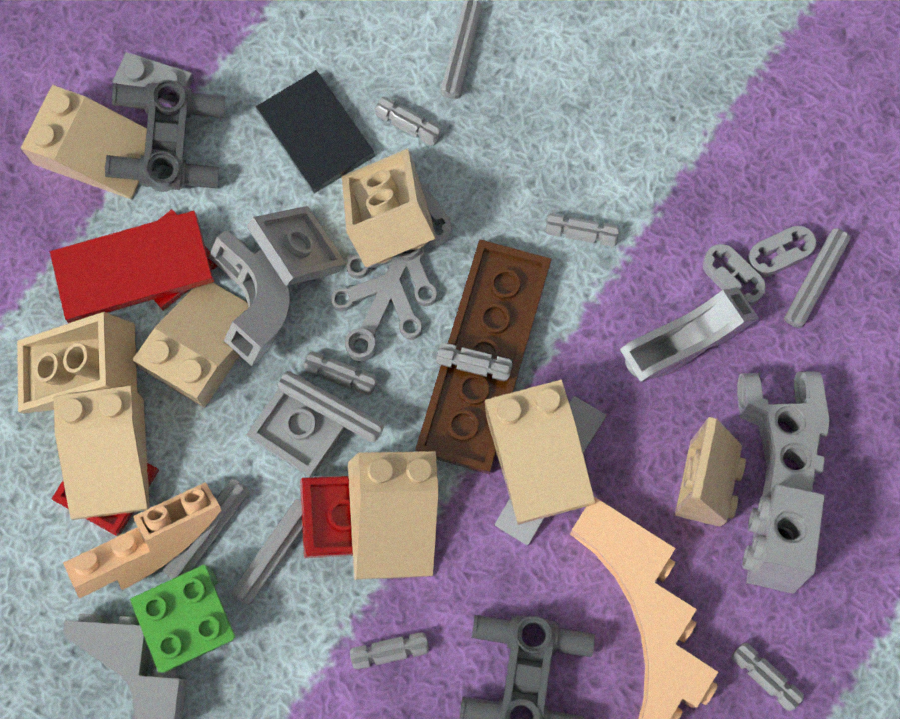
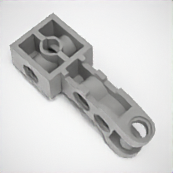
(788, 511)

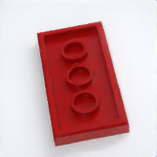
(131, 266)

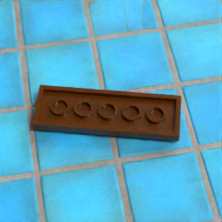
(492, 319)

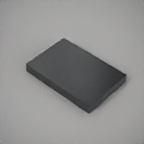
(315, 131)

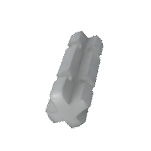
(408, 120)
(582, 229)
(474, 361)
(340, 373)
(389, 650)
(767, 676)

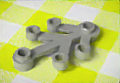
(386, 288)

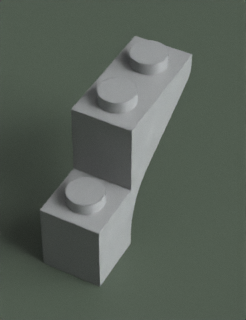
(685, 338)
(127, 653)

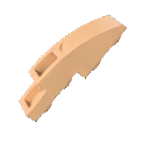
(158, 539)

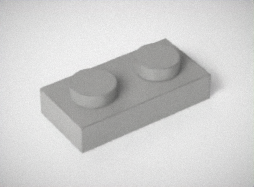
(143, 71)

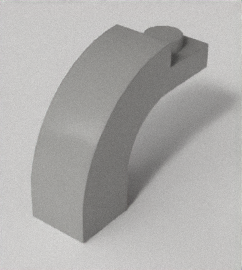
(265, 293)

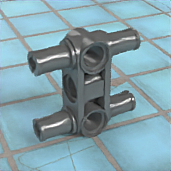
(165, 135)
(527, 665)

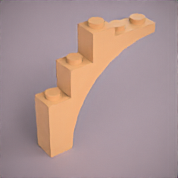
(662, 618)

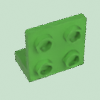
(183, 618)

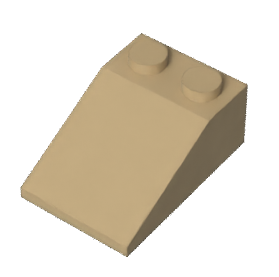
(77, 134)
(386, 209)
(189, 343)
(75, 359)
(102, 451)
(539, 451)
(710, 475)
(393, 514)

